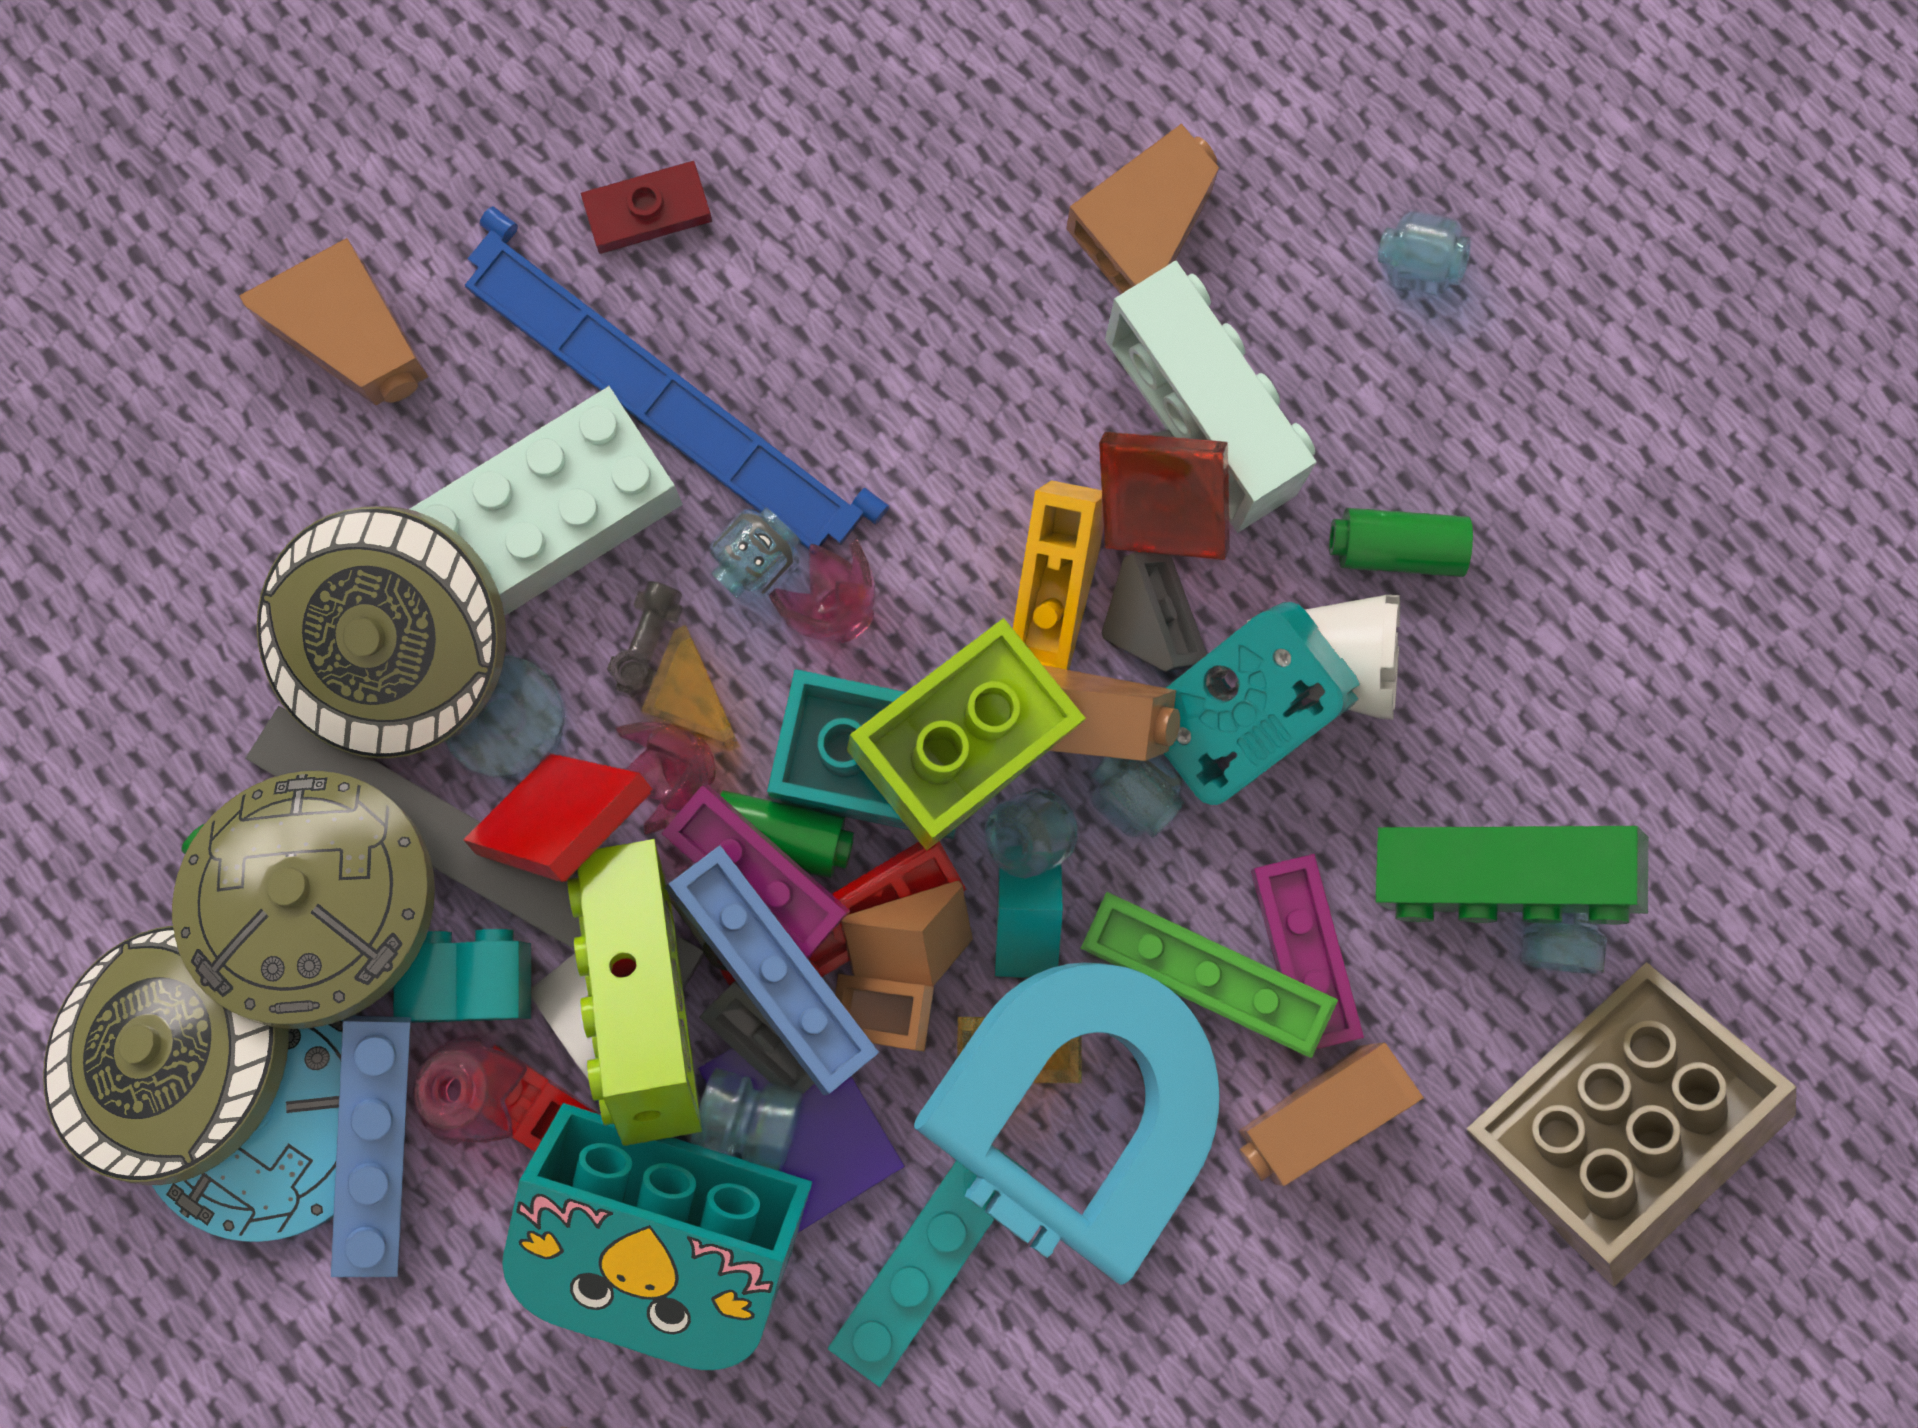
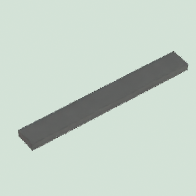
(536, 899)

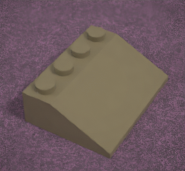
(1634, 1121)

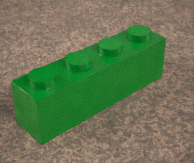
(1513, 870)

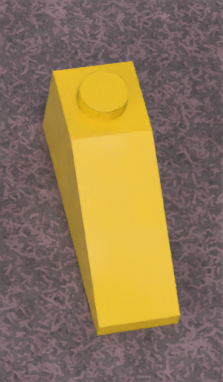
(1058, 570)

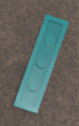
(913, 1278)

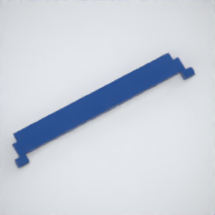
(658, 394)

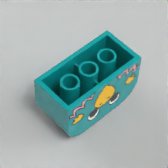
(651, 1242)

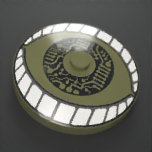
(381, 631)
(153, 1071)

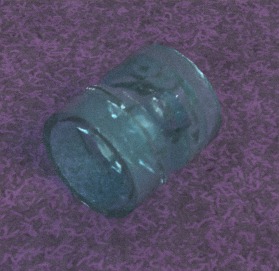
(1565, 946)
(748, 1119)

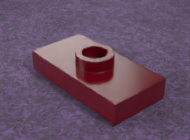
(646, 207)

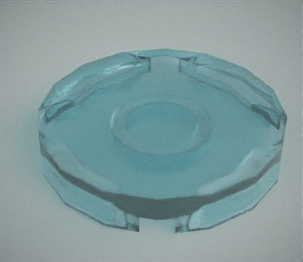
(516, 725)

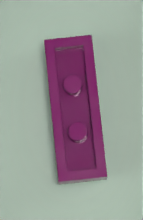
(790, 893)
(1306, 939)

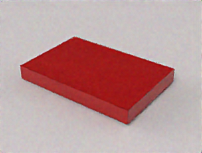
(558, 816)

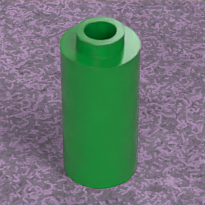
(1402, 542)
(805, 835)

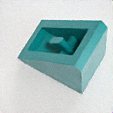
(1028, 923)

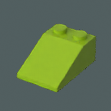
(963, 733)

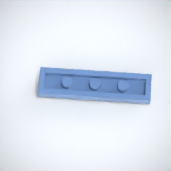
(772, 970)
(370, 1146)

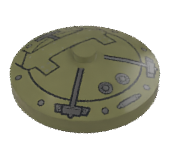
(303, 900)

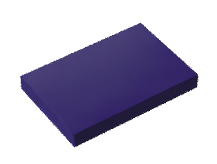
(834, 1141)

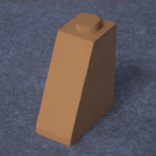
(1145, 209)
(340, 322)
(1120, 716)
(1328, 1114)

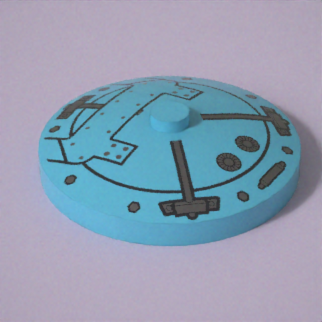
(287, 1168)

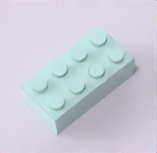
(1207, 390)
(557, 498)

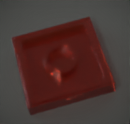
(1165, 495)

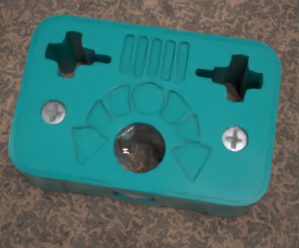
(1262, 716)

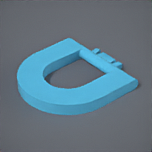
(1158, 1161)

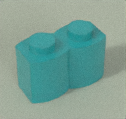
(467, 979)

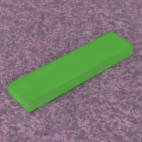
(1210, 974)

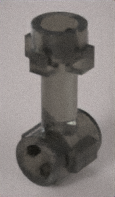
(631, 666)

